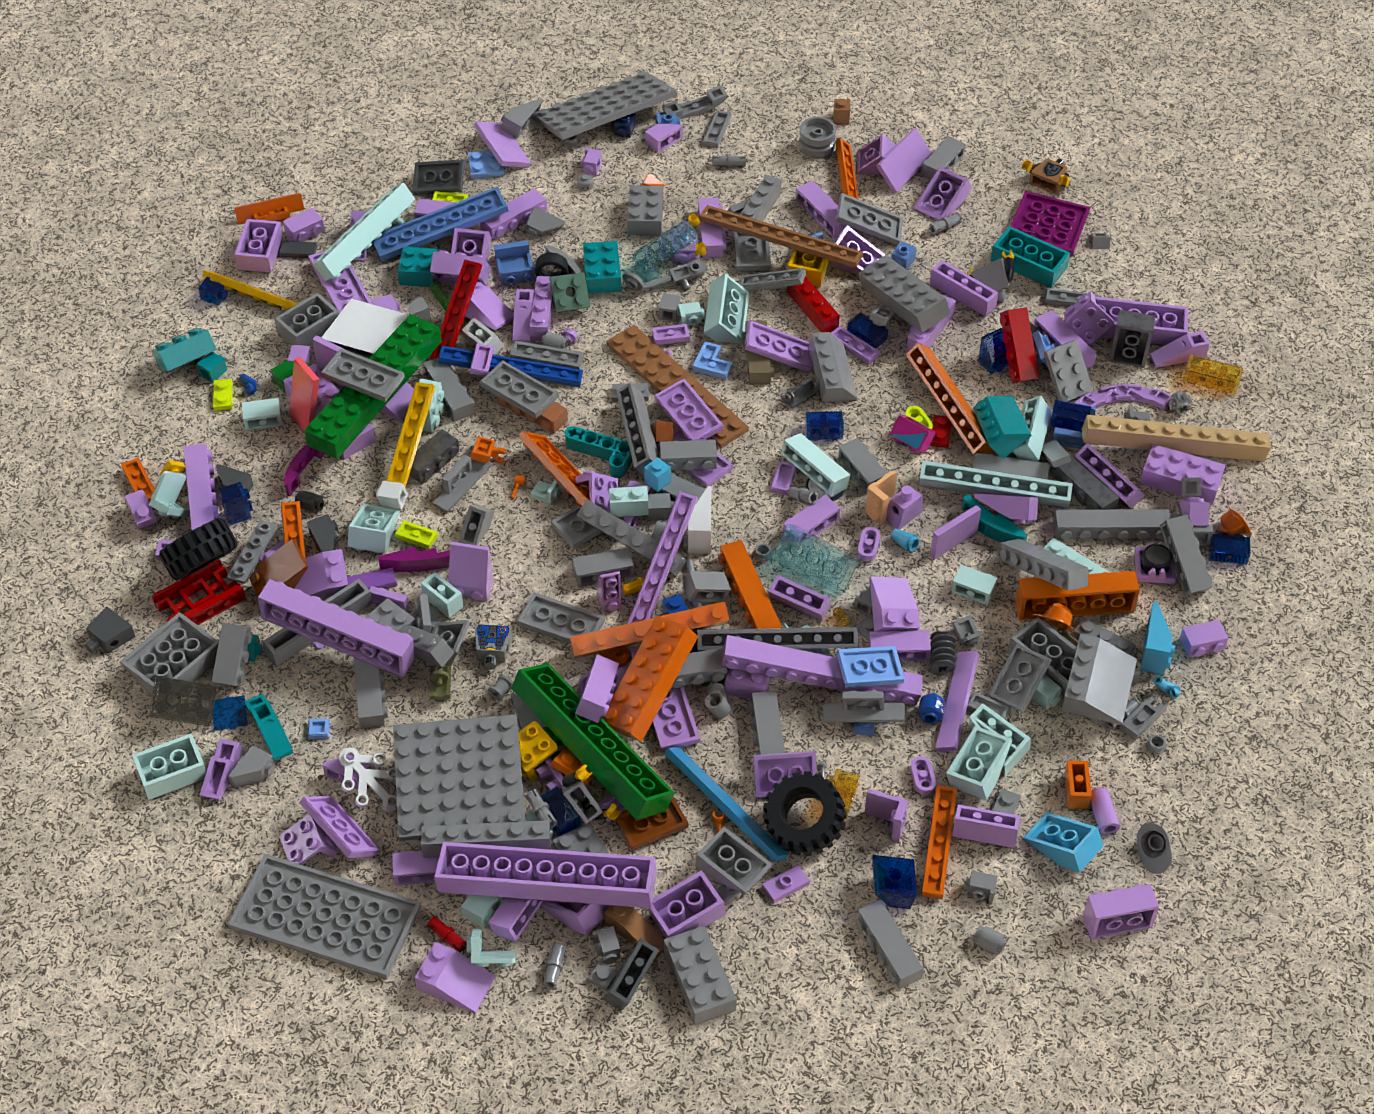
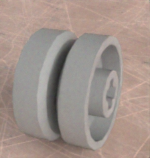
(817, 137)

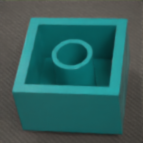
(415, 267)

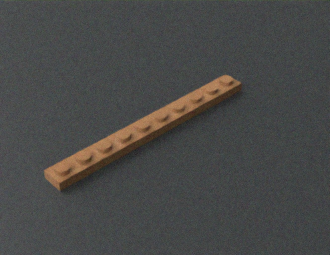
(781, 236)

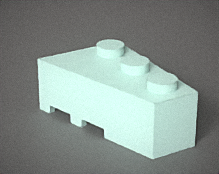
(991, 721)

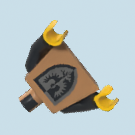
(1048, 175)

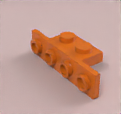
(270, 210)

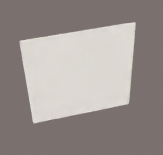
(364, 326)

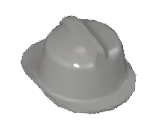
(1154, 848)

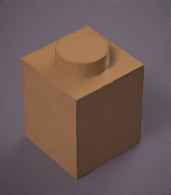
(841, 111)

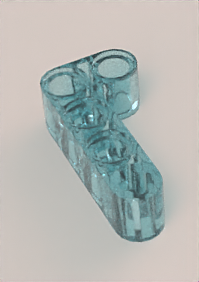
(662, 248)

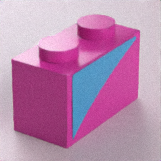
(912, 433)

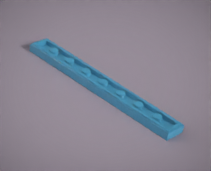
(726, 804)

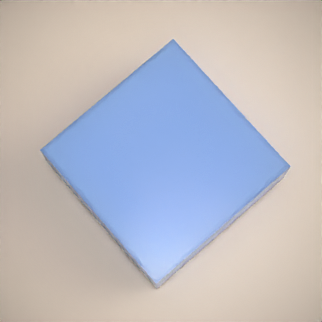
(318, 728)

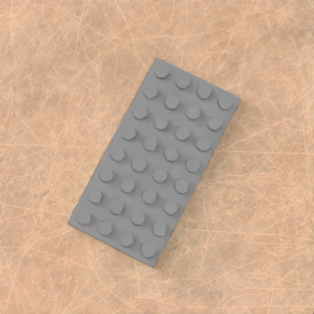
(604, 105)
(325, 916)

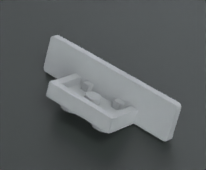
(460, 481)
(252, 552)
(863, 707)

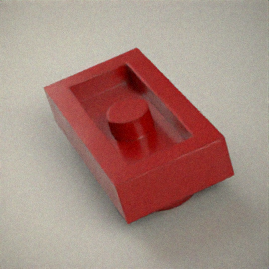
(942, 427)

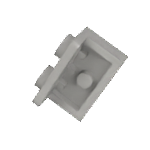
(426, 614)

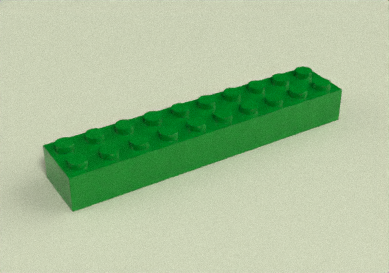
(351, 410)
(592, 742)

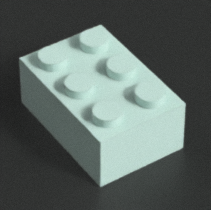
(170, 766)

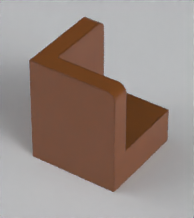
(662, 431)

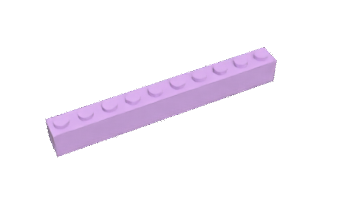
(807, 668)

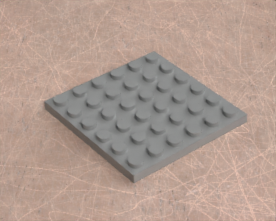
(457, 773)

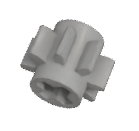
(1180, 402)

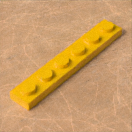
(244, 289)
(411, 433)

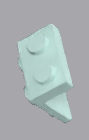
(166, 494)
(483, 958)

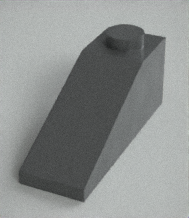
(323, 533)

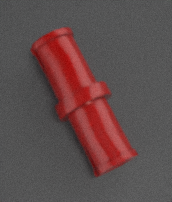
(447, 934)

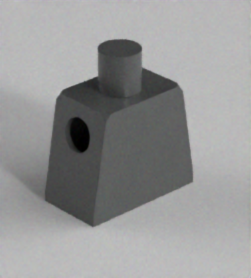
(108, 631)

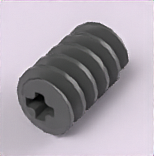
(942, 653)

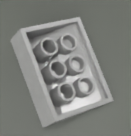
(174, 651)
(1099, 680)

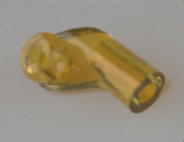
(841, 617)

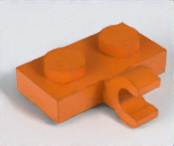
(485, 449)

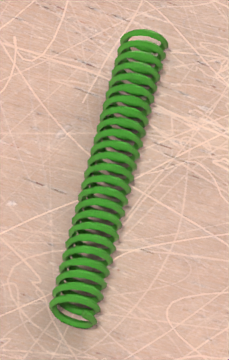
(441, 301)

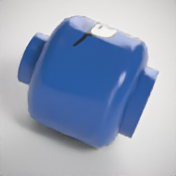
(931, 708)

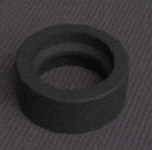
(551, 259)

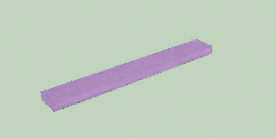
(663, 557)

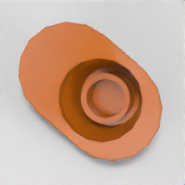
(1234, 524)
(1058, 617)

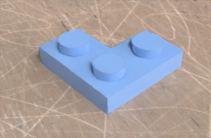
(708, 362)

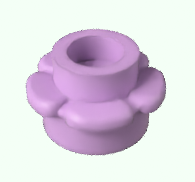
(571, 335)

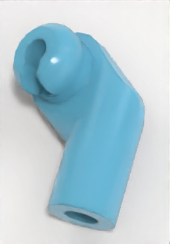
(1167, 687)

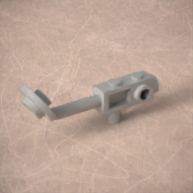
(677, 275)

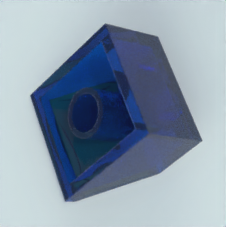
(894, 881)

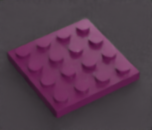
(1051, 220)

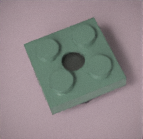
(569, 292)

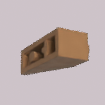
(633, 926)

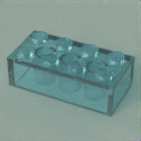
(815, 558)

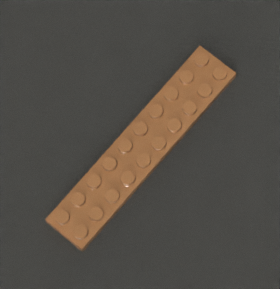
(663, 371)

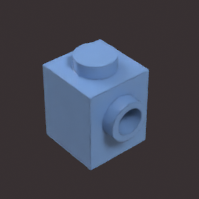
(904, 254)

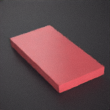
(303, 394)

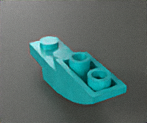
(995, 527)
(269, 727)

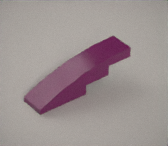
(412, 561)

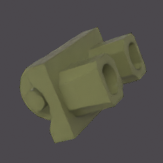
(440, 683)

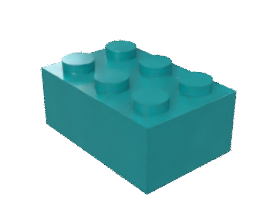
(602, 267)
(183, 349)

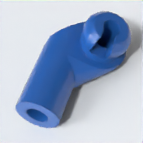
(251, 384)

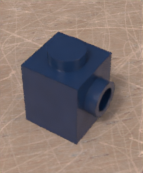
(625, 125)

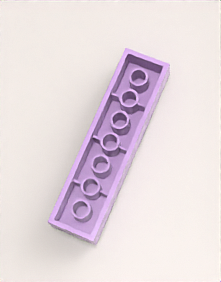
(336, 627)

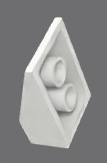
(698, 531)

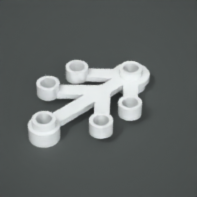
(367, 776)

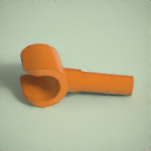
(519, 480)
(718, 821)

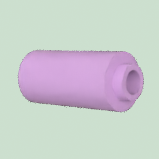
(1104, 811)

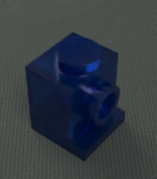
(212, 291)

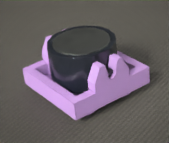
(1154, 564)

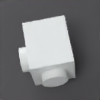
(392, 495)

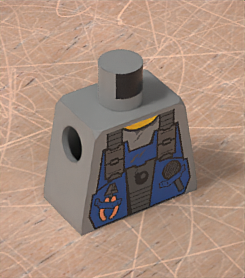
(493, 643)

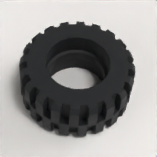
(198, 548)
(790, 792)

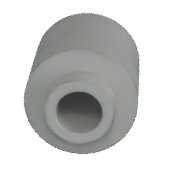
(554, 340)
(989, 939)

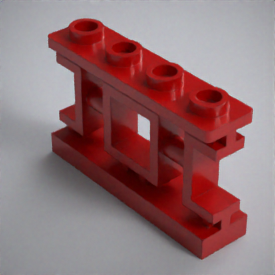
(196, 581)

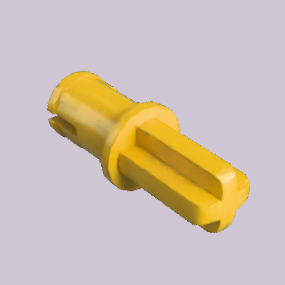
(633, 586)

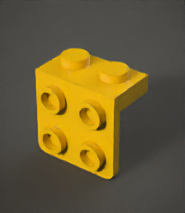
(534, 748)

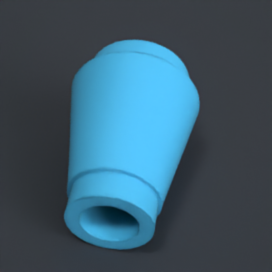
(905, 539)

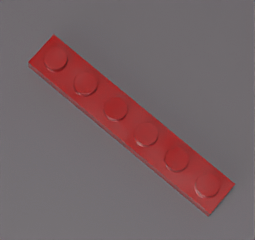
(458, 305)

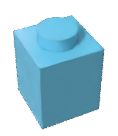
(657, 474)

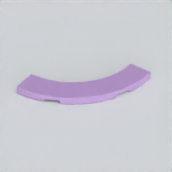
(1125, 392)

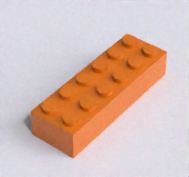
(1104, 595)
(649, 677)

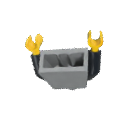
(996, 274)
(583, 799)

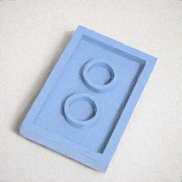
(870, 666)

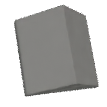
(453, 634)

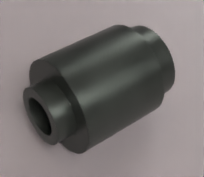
(310, 501)

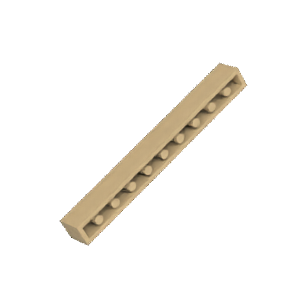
(1183, 438)

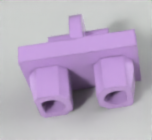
(546, 771)

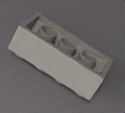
(831, 368)

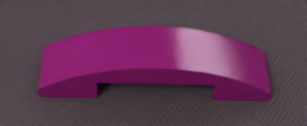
(297, 465)

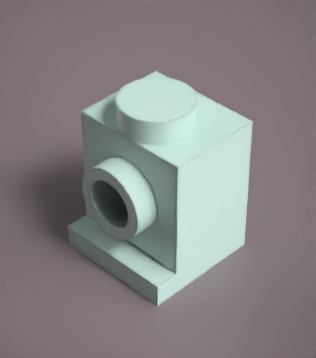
(690, 313)

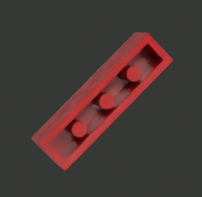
(814, 306)
(1019, 345)

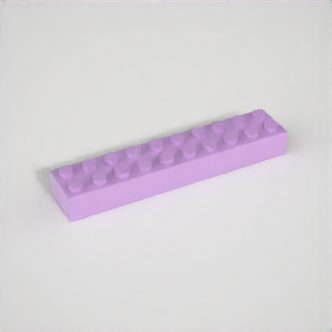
(546, 874)

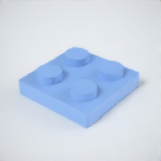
(484, 165)

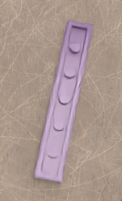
(957, 701)

